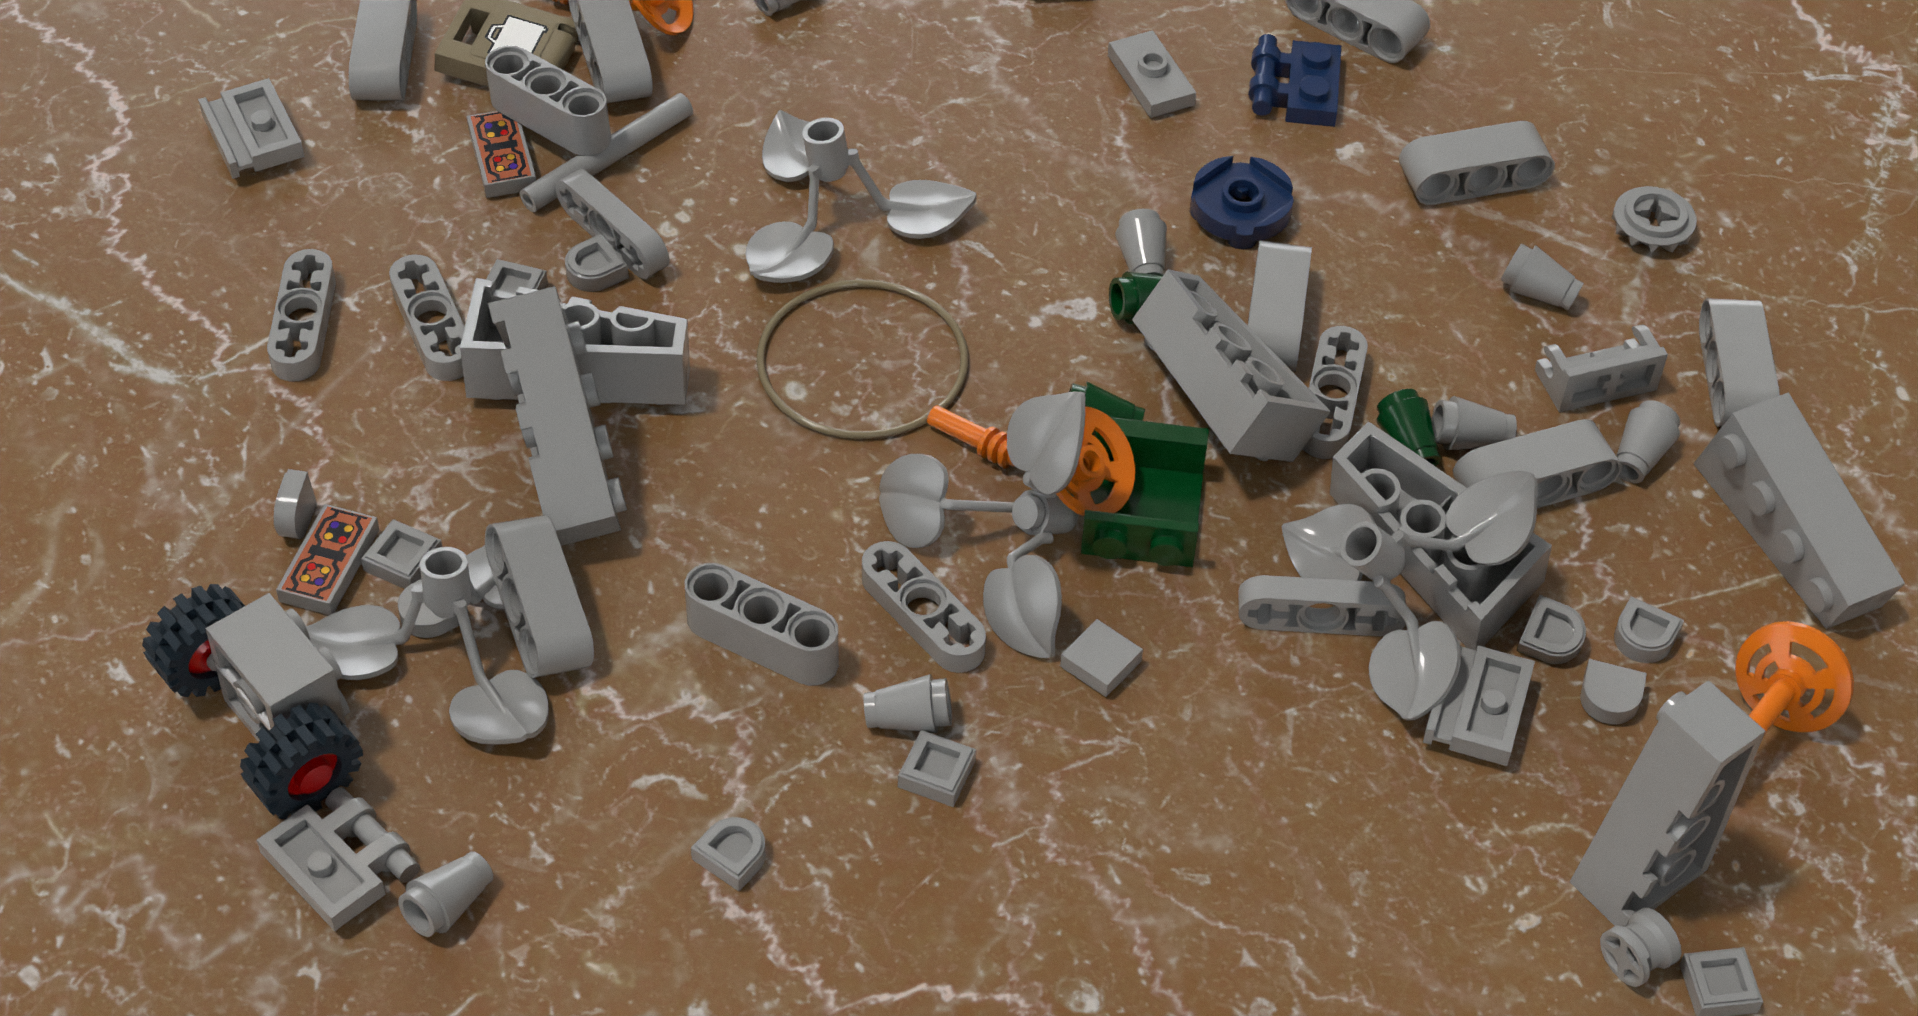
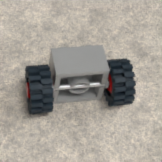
(271, 682)

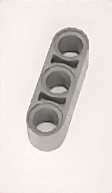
(1375, 26)
(612, 48)
(382, 49)
(548, 100)
(1476, 162)
(1280, 298)
(1736, 355)
(1564, 460)
(539, 596)
(762, 624)

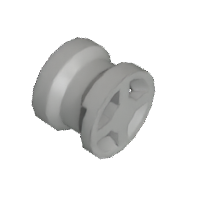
(1640, 946)

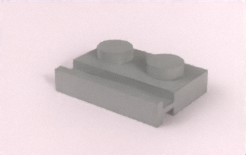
(251, 128)
(1483, 705)

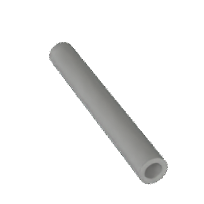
(622, 143)

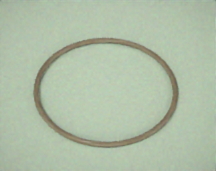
(852, 284)

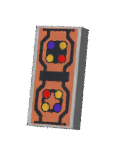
(500, 153)
(327, 559)

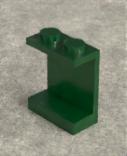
(1164, 506)

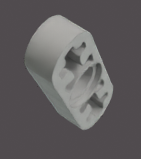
(604, 214)
(433, 298)
(310, 331)
(1346, 377)
(1285, 604)
(927, 629)

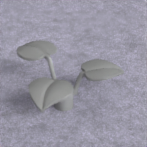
(819, 149)
(1047, 444)
(366, 638)
(1420, 664)

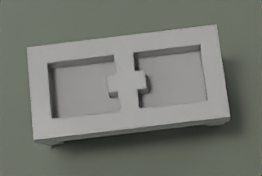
(1602, 373)

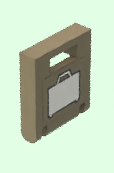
(500, 25)

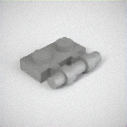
(325, 869)

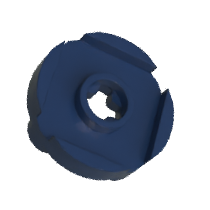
(1239, 221)

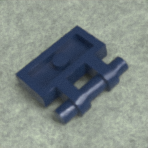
(1312, 81)

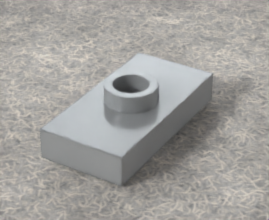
(1151, 74)

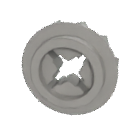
(1672, 213)

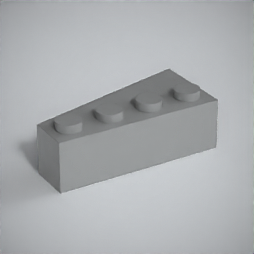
(629, 350)
(1228, 370)
(558, 415)
(1414, 497)
(1799, 510)
(1670, 805)

